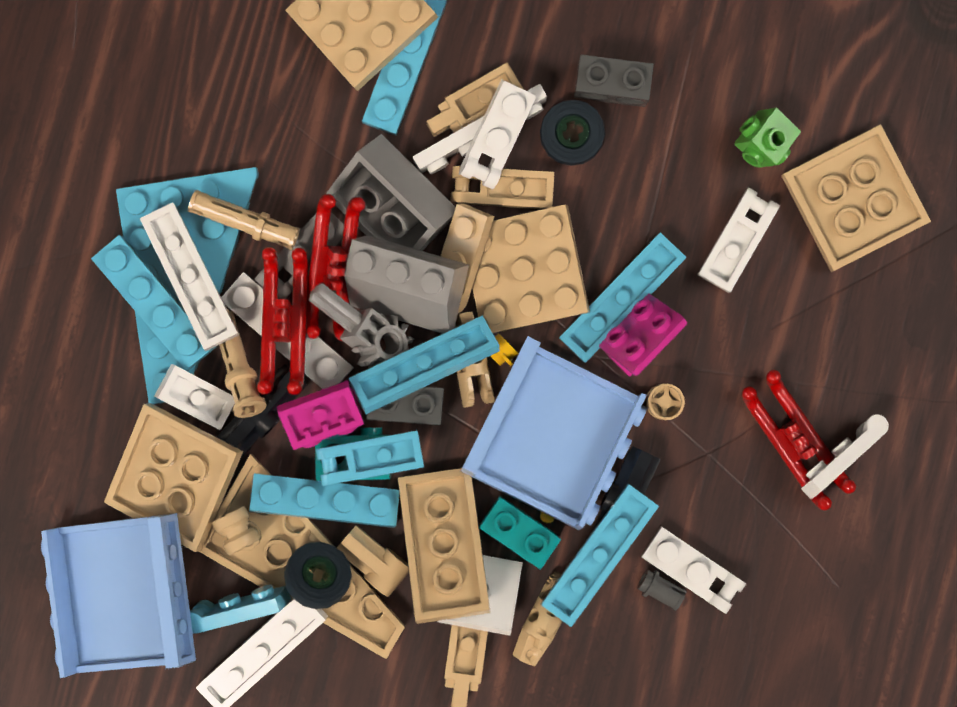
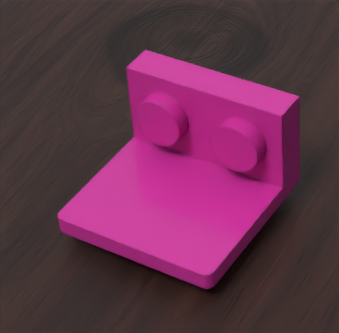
(642, 335)
(321, 415)

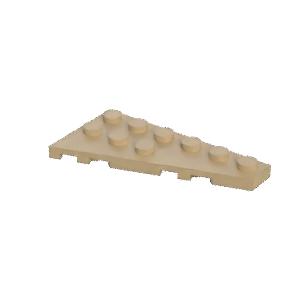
(357, 615)

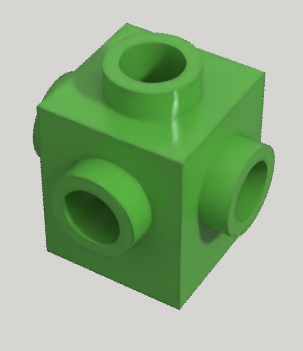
(767, 138)

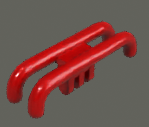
(328, 261)
(283, 321)
(796, 438)

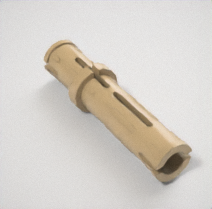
(237, 217)

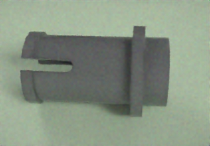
(661, 589)

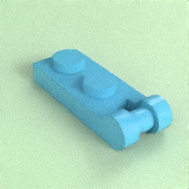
(371, 457)
(237, 609)

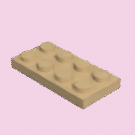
(443, 546)

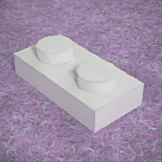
(195, 397)

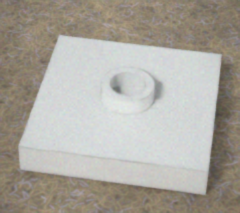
(502, 588)

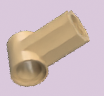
(380, 565)

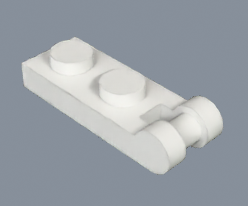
(497, 133)
(737, 241)
(845, 455)
(691, 568)

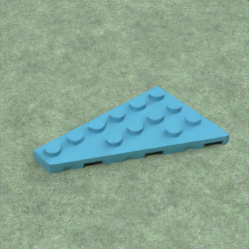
(212, 239)

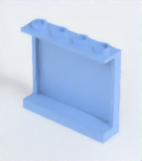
(554, 436)
(118, 595)

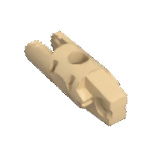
(478, 369)
(538, 628)

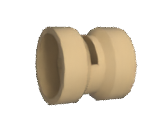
(671, 401)
(236, 530)

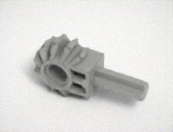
(363, 328)

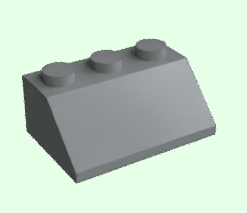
(397, 196)
(405, 283)

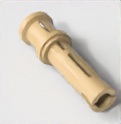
(241, 378)

